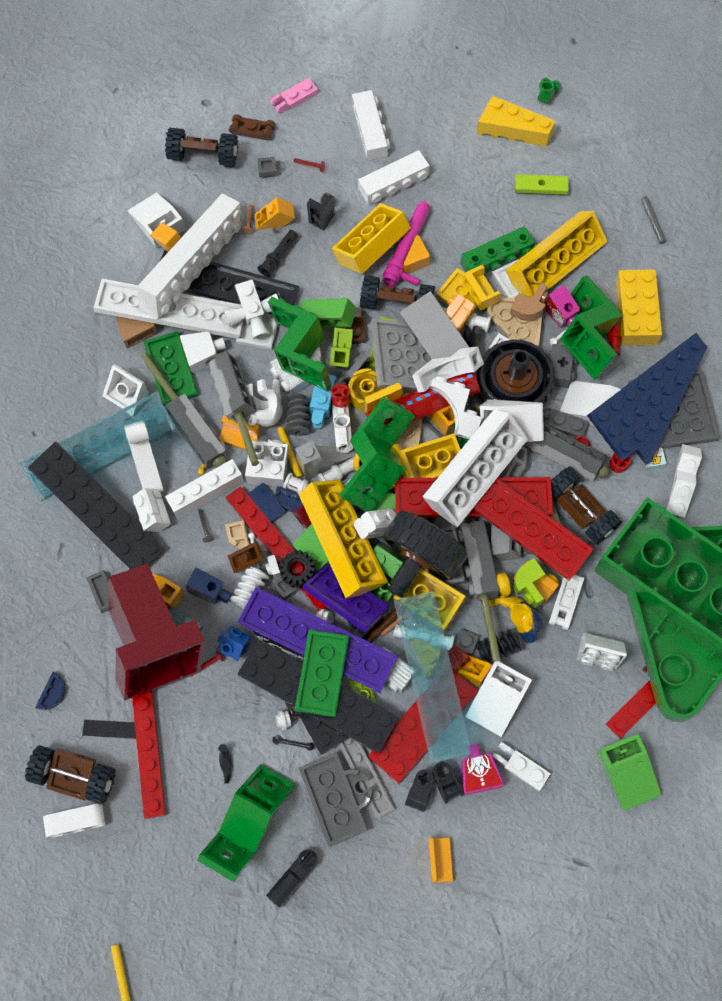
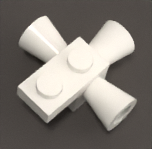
(251, 309)

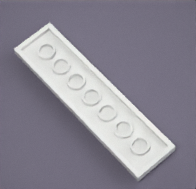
(186, 313)

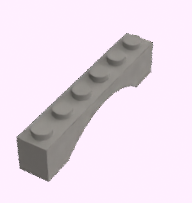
(503, 546)

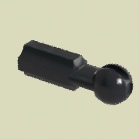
(293, 877)

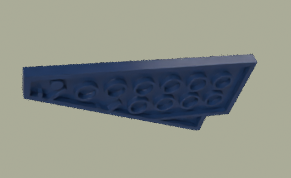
(644, 408)

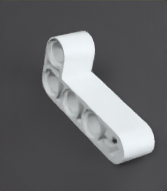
(143, 456)

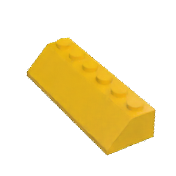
(557, 254)
(347, 553)

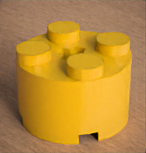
(360, 382)

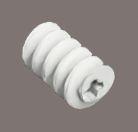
(251, 580)

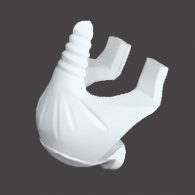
(266, 412)

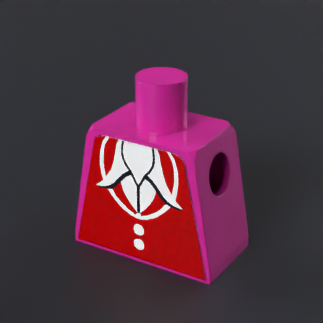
(561, 306)
(479, 772)

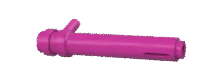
(395, 268)

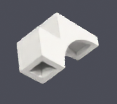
(461, 362)
(456, 394)
(684, 480)

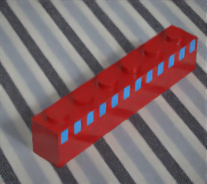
(431, 401)

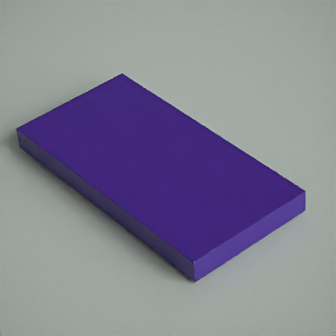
(360, 610)

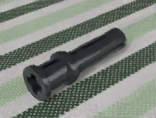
(275, 257)

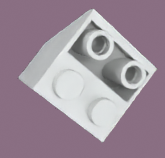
(271, 466)

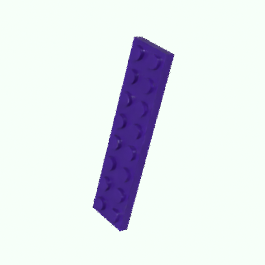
(290, 628)

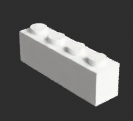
(370, 125)
(393, 177)
(205, 489)

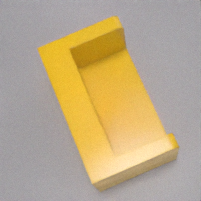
(480, 288)

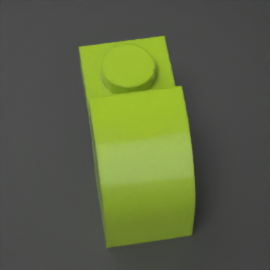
(342, 347)
(526, 578)

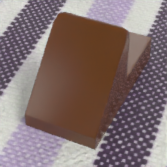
(358, 328)
(246, 557)

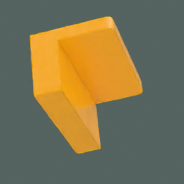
(232, 435)
(440, 860)

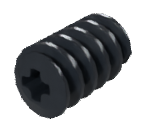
(505, 643)

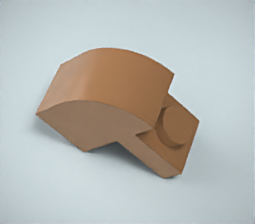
(530, 308)

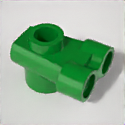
(547, 89)

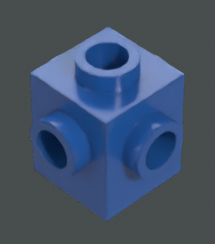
(233, 643)

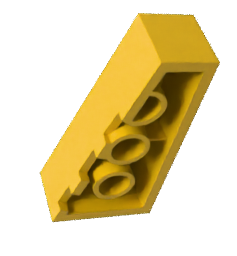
(515, 123)

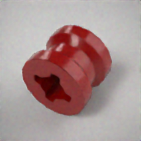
(340, 395)
(615, 463)

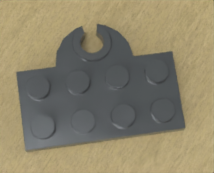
(336, 797)

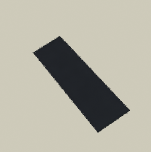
(109, 729)

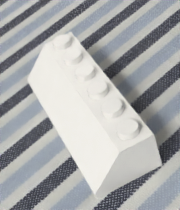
(475, 467)

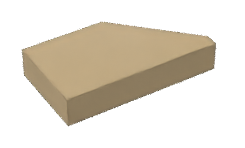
(237, 534)

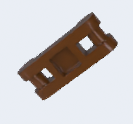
(252, 127)

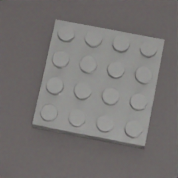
(396, 354)

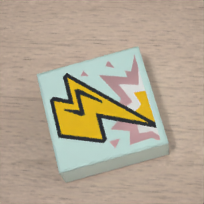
(658, 460)

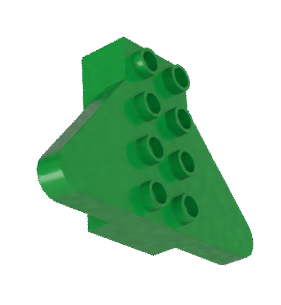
(675, 603)

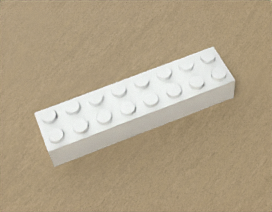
(189, 256)

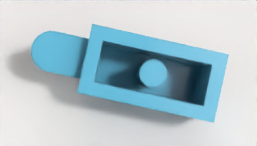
(321, 404)

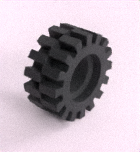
(289, 560)

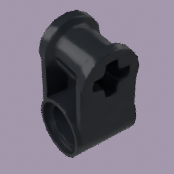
(447, 783)
(418, 793)

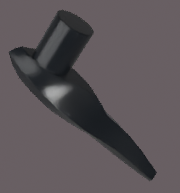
(225, 762)

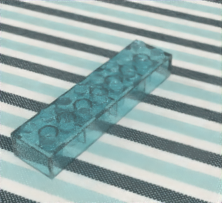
(106, 440)
(433, 677)

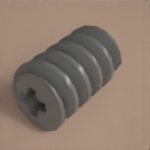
(297, 414)

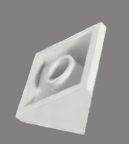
(124, 388)

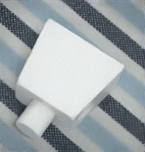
(200, 349)

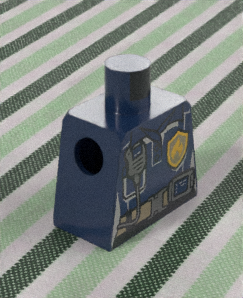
(201, 582)

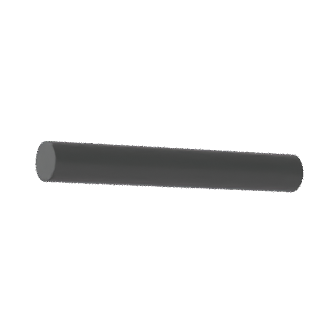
(653, 220)

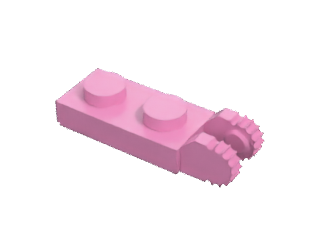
(294, 95)

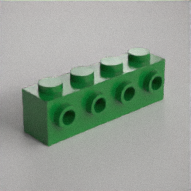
(499, 251)

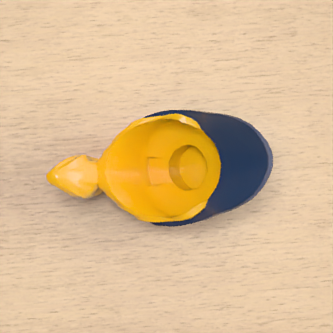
(525, 617)

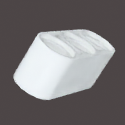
(74, 820)

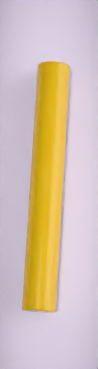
(291, 457)
(120, 973)

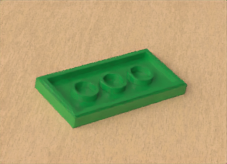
(172, 362)
(322, 673)

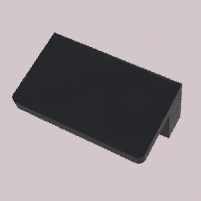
(321, 214)

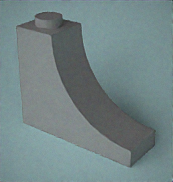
(319, 459)

